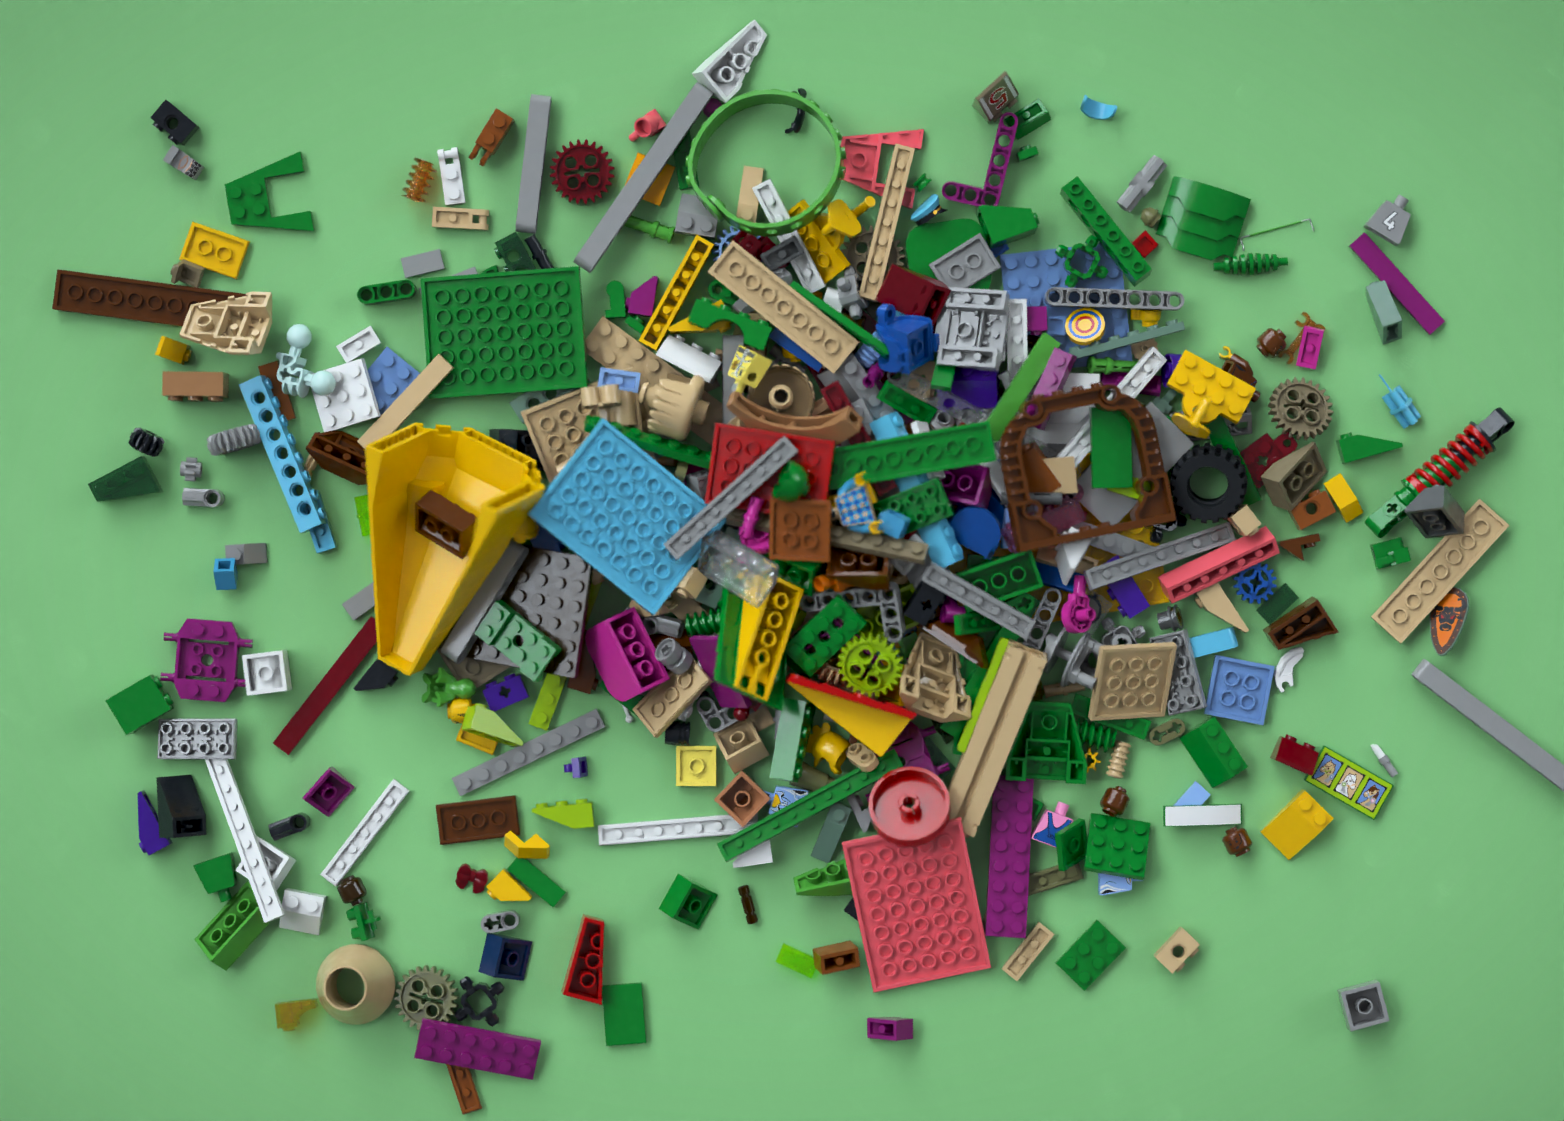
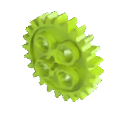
(854, 655)

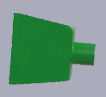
(218, 875)

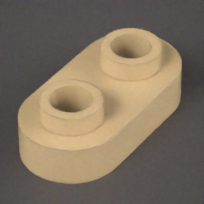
(862, 757)

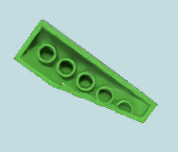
(828, 881)

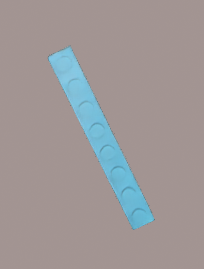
(939, 535)

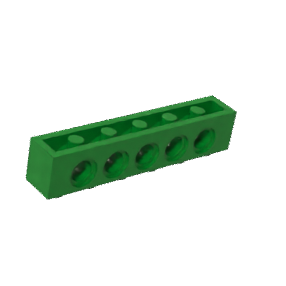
(1107, 231)

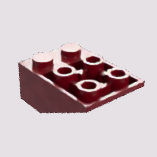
(913, 293)

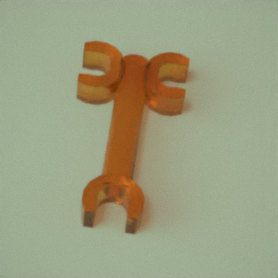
(1297, 341)

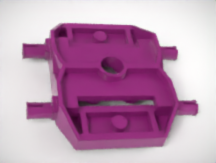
(190, 663)
(915, 751)

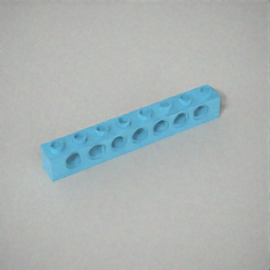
(250, 391)

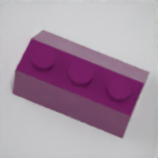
(968, 486)

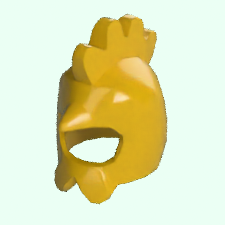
(828, 746)

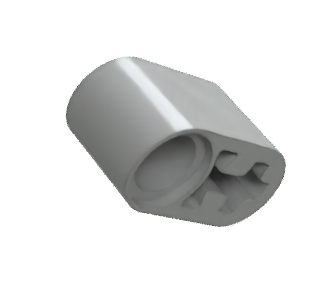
(496, 927)

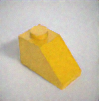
(173, 350)
(507, 888)

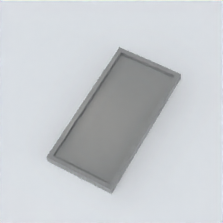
(1113, 506)

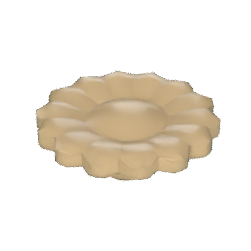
(1141, 348)

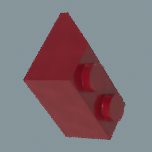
(1295, 755)

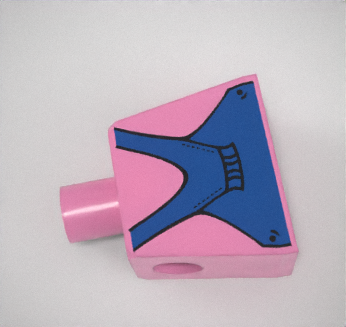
(1051, 823)

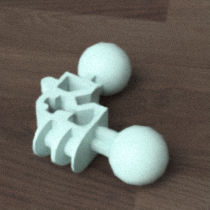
(321, 382)

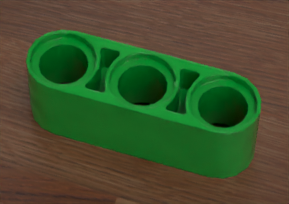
(396, 295)

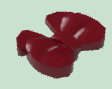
(467, 874)

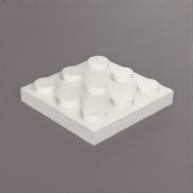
(351, 400)

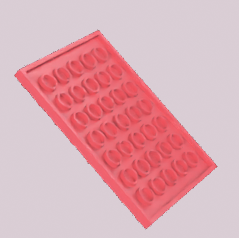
(916, 908)

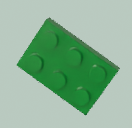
(1090, 955)

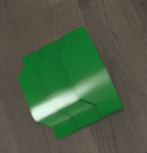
(1202, 219)

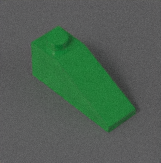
(1360, 446)

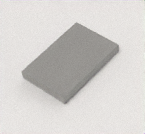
(965, 264)

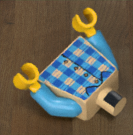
(856, 507)

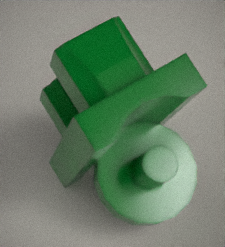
(365, 921)

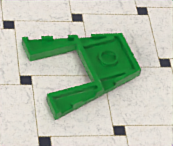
(250, 202)

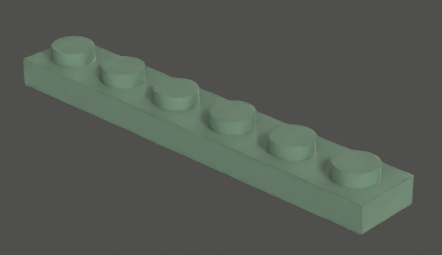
(1132, 337)

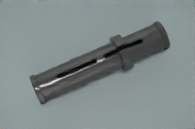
(1043, 498)

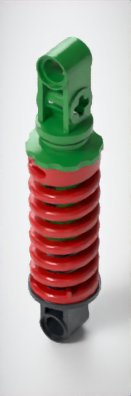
(1442, 468)

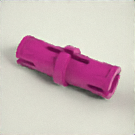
(751, 517)

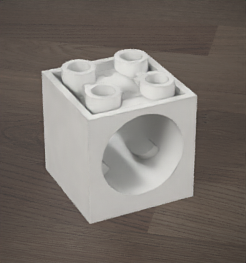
(267, 672)

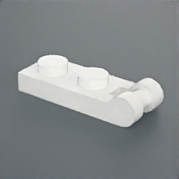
(451, 177)

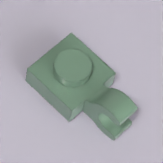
(1163, 404)

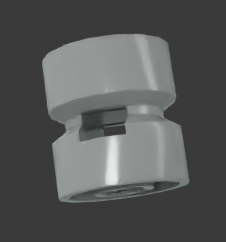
(673, 656)

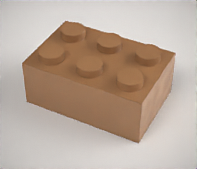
(195, 386)

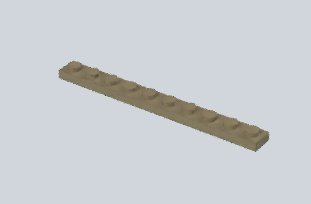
(844, 538)

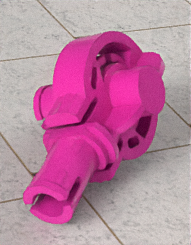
(1077, 608)

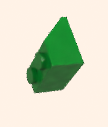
(688, 901)

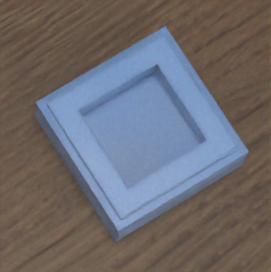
(1056, 325)

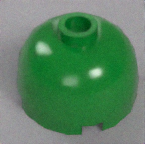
(791, 483)

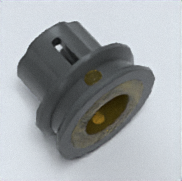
(1170, 619)

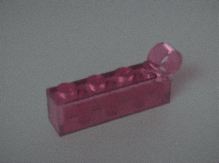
(1059, 516)

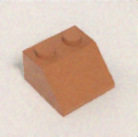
(742, 798)

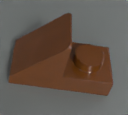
(1293, 545)

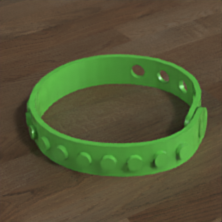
(737, 104)

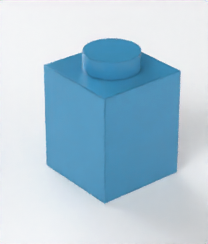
(225, 574)

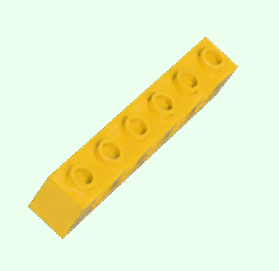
(676, 293)

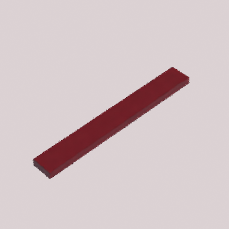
(327, 688)

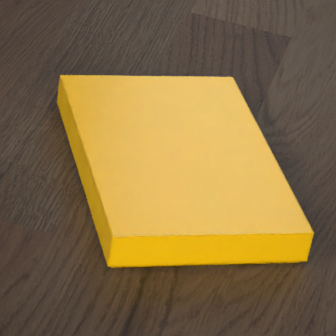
(214, 250)

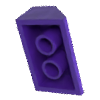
(975, 387)

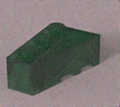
(126, 481)

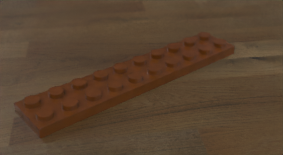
(129, 297)

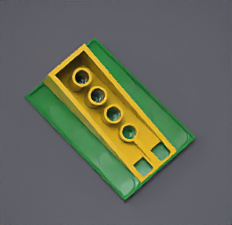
(754, 643)

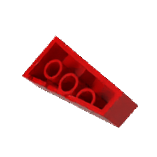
(586, 962)

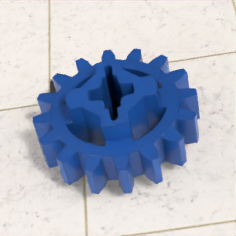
(1262, 583)

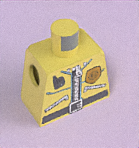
(747, 369)

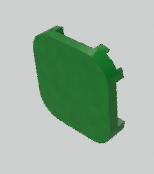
(936, 239)

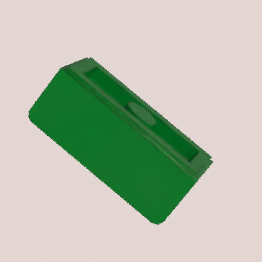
(1029, 118)

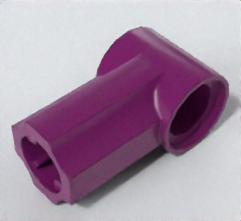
(949, 609)

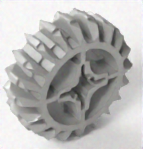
(233, 440)

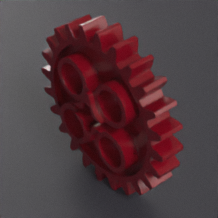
(583, 190)

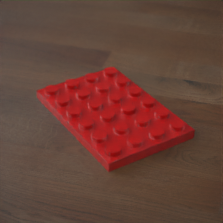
(739, 447)

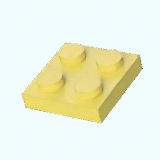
(695, 765)

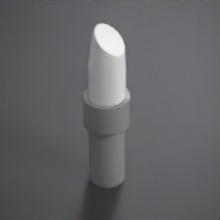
(1384, 760)

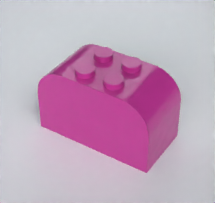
(625, 655)

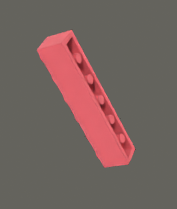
(1218, 565)

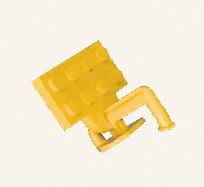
(822, 240)
(1209, 392)

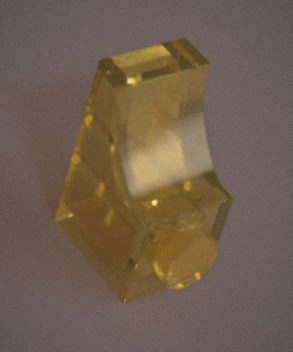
(290, 1012)

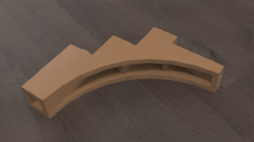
(832, 426)

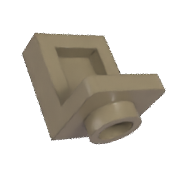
(187, 273)

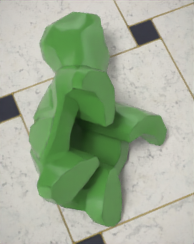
(444, 688)

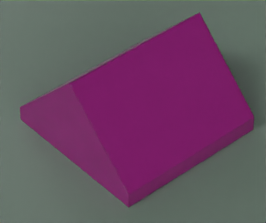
(328, 791)

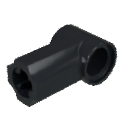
(288, 826)

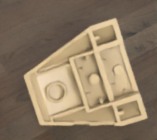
(231, 325)
(933, 682)

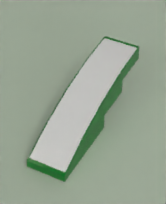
(1202, 815)

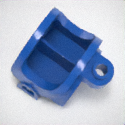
(907, 339)
(979, 527)

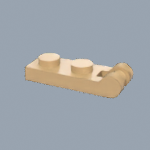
(459, 218)

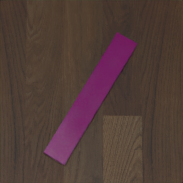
(1396, 283)

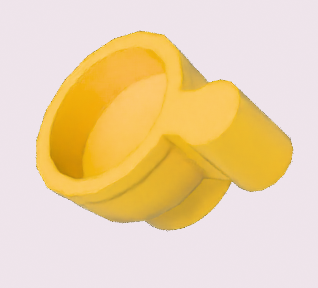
(1148, 317)

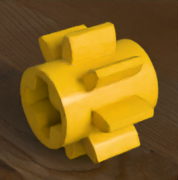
(1092, 756)

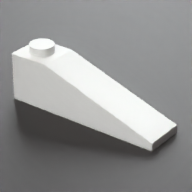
(727, 67)

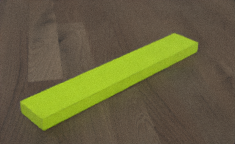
(982, 694)

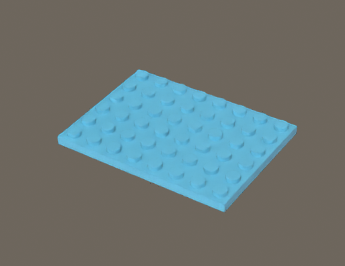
(618, 512)

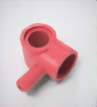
(647, 125)

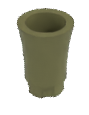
(812, 778)

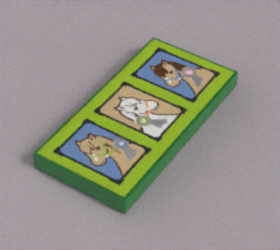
(1349, 782)

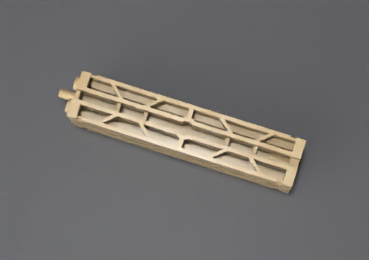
(994, 733)

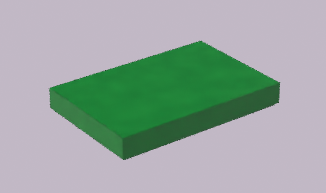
(624, 1014)

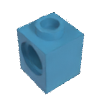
(893, 523)

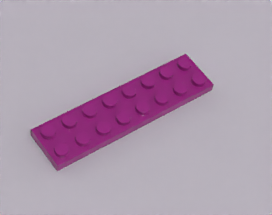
(1009, 858)

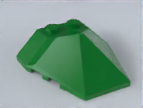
(1047, 746)

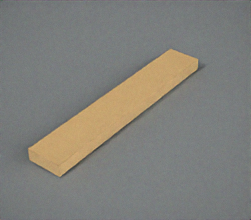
(408, 400)

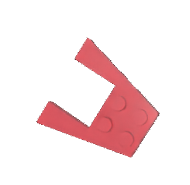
(864, 156)

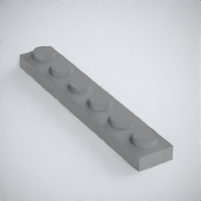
(978, 599)

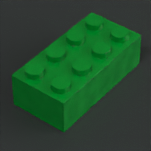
(1004, 576)

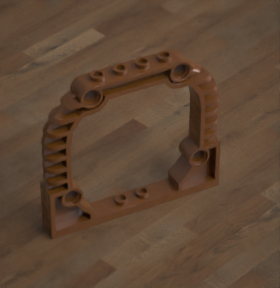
(1151, 507)

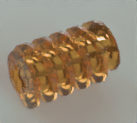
(419, 180)

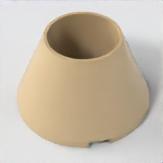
(377, 977)

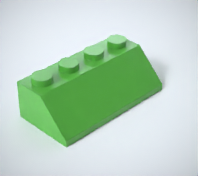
(232, 928)

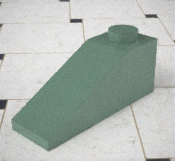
(831, 832)

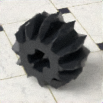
(146, 442)

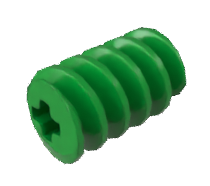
(704, 624)
(1096, 736)

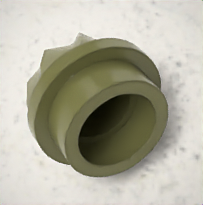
(1150, 216)

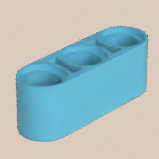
(1214, 642)

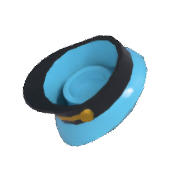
(927, 210)

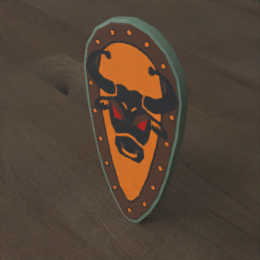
(1448, 620)

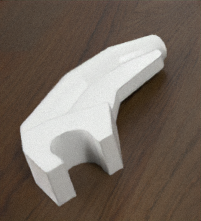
(1284, 668)

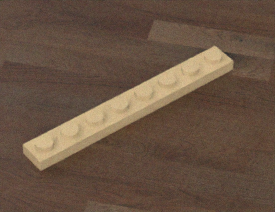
(886, 222)

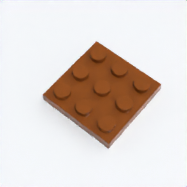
(800, 530)

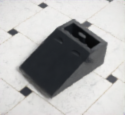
(518, 440)
(179, 807)

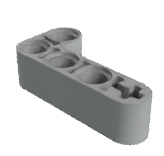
(715, 712)

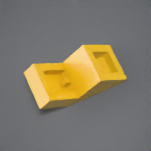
(1343, 497)
(533, 848)

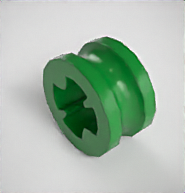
(922, 182)

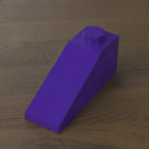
(149, 826)

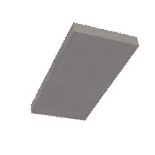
(1185, 685)
(197, 739)

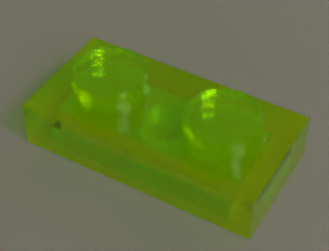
(796, 960)

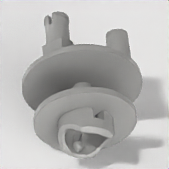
(1077, 668)

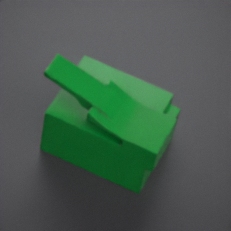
(1389, 553)

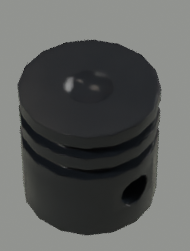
(677, 733)

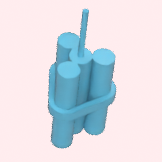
(1400, 406)

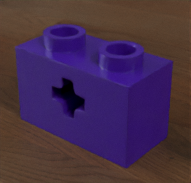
(497, 701)

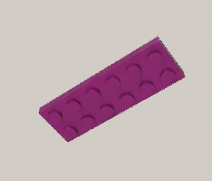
(477, 1048)

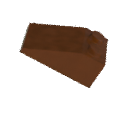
(859, 569)

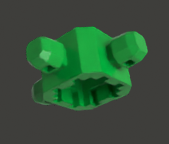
(1100, 271)

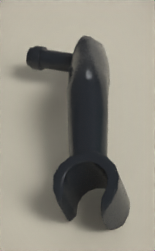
(797, 123)

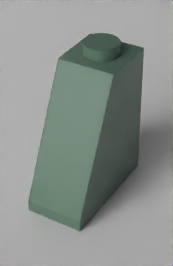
(1384, 311)

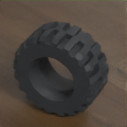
(1208, 508)

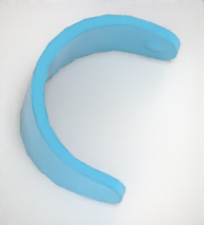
(1097, 110)

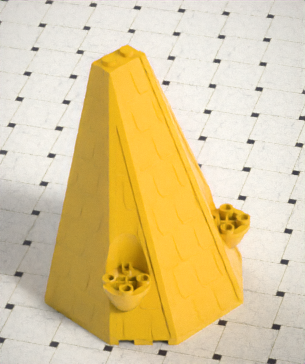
(416, 581)

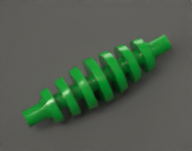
(1250, 263)

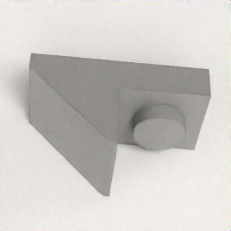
(247, 553)
(863, 816)

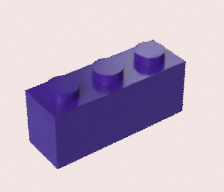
(1127, 595)

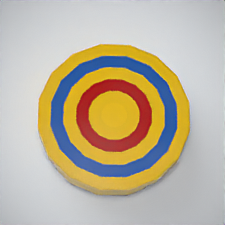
(1085, 326)

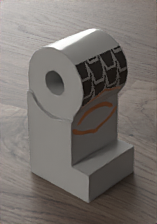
(183, 162)

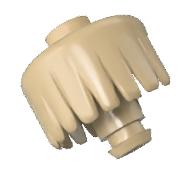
(784, 391)
(676, 405)

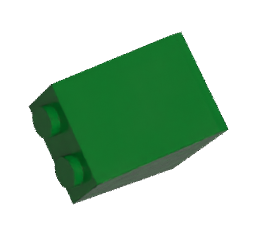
(1006, 224)
(140, 704)

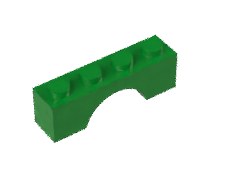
(705, 315)

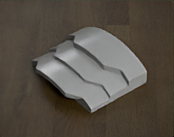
(973, 328)

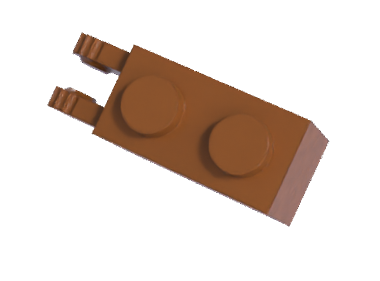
(492, 135)

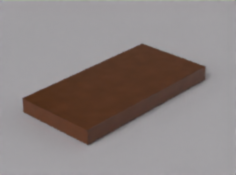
(477, 819)

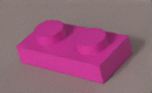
(1310, 347)

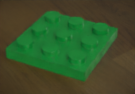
(1117, 846)

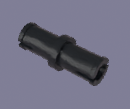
(538, 252)

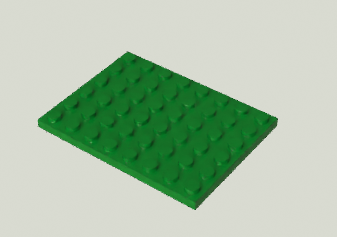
(506, 331)

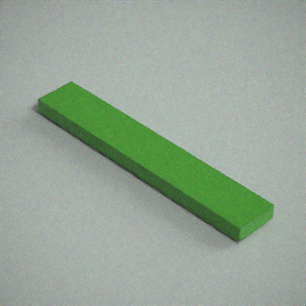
(1021, 385)

